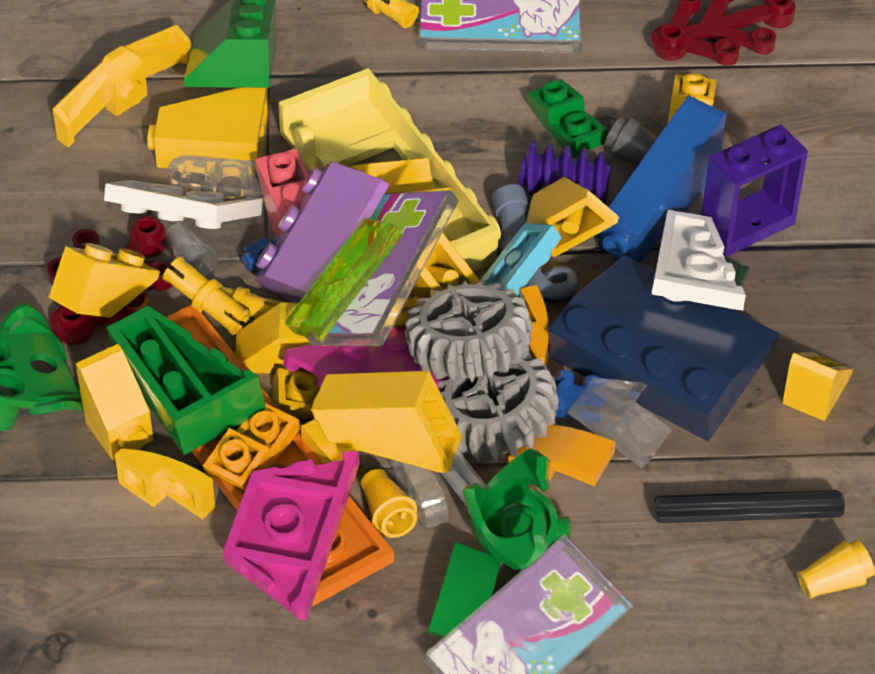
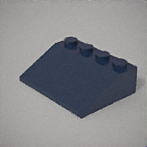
(684, 351)

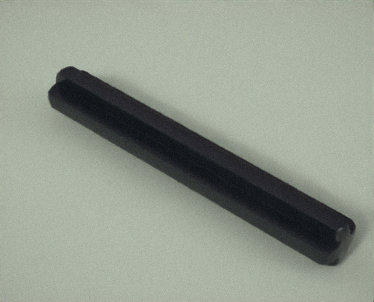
(749, 506)

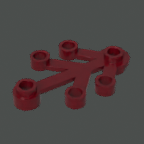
(675, 38)
(148, 239)

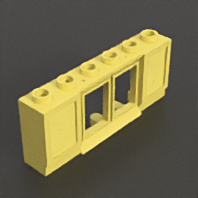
(361, 119)

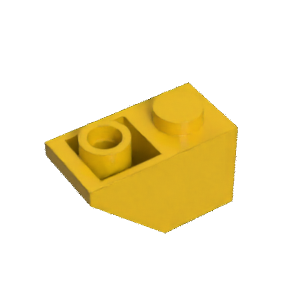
(98, 281)

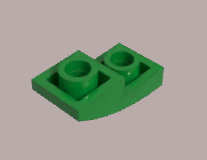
(564, 117)
(463, 588)

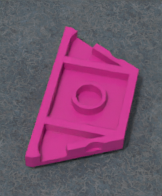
(323, 360)
(289, 528)

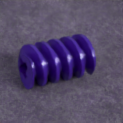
(547, 169)

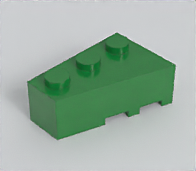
(184, 382)

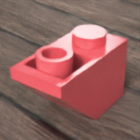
(281, 184)

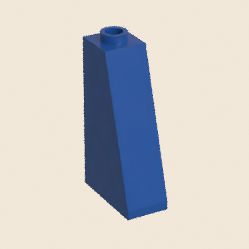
(665, 179)

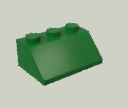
(235, 47)

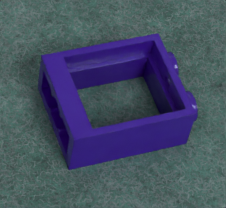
(773, 206)

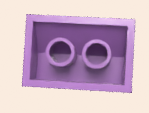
(318, 228)

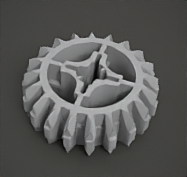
(468, 331)
(524, 408)

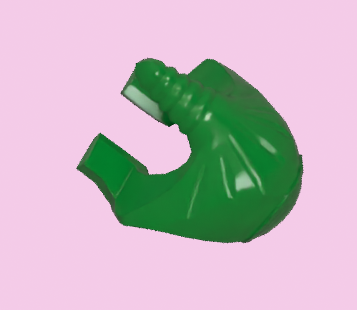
(514, 518)

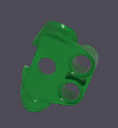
(24, 339)

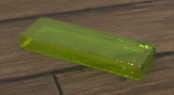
(343, 279)

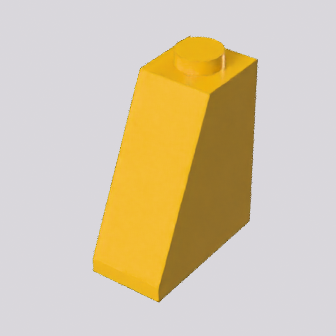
(212, 126)
(389, 417)

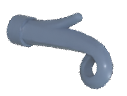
(512, 210)

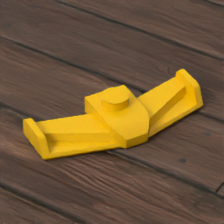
(119, 80)

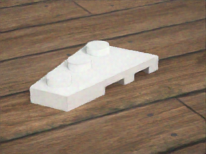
(205, 207)
(694, 264)

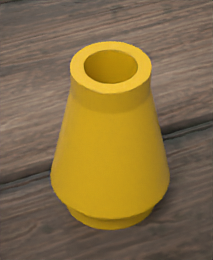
(389, 506)
(837, 570)

